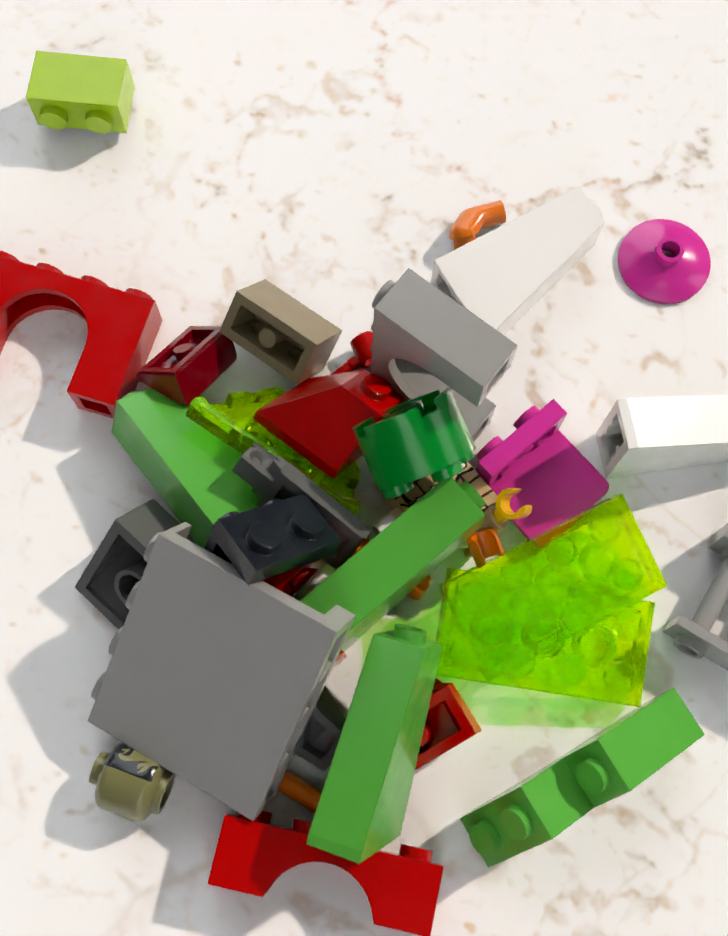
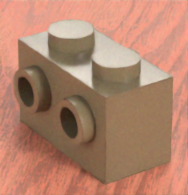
(280, 331)

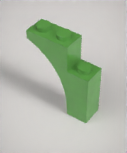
(582, 779)

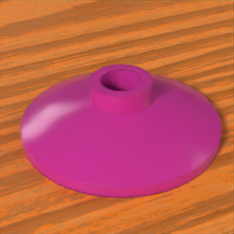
(656, 275)

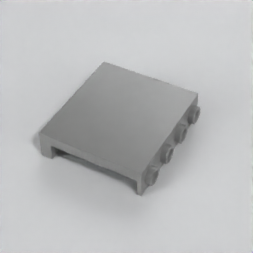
(215, 672)

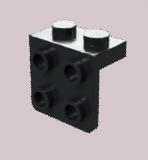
(273, 538)

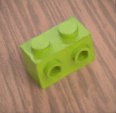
(81, 92)

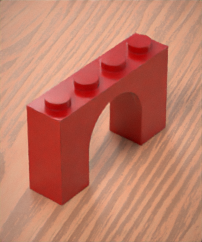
(118, 324)

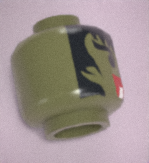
(130, 783)

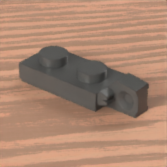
(276, 478)

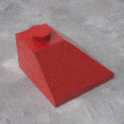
(320, 416)

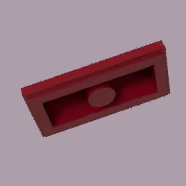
(189, 363)

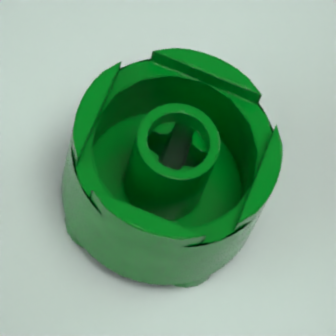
(416, 441)

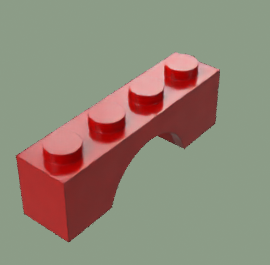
(398, 886)

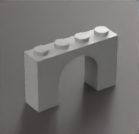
(435, 343)

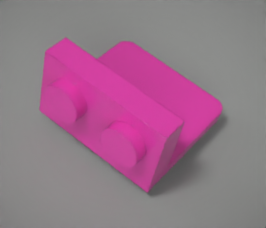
(545, 467)

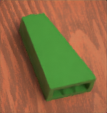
(181, 461)
(400, 556)
(378, 747)

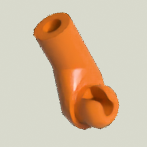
(474, 219)

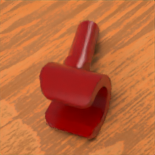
(363, 356)

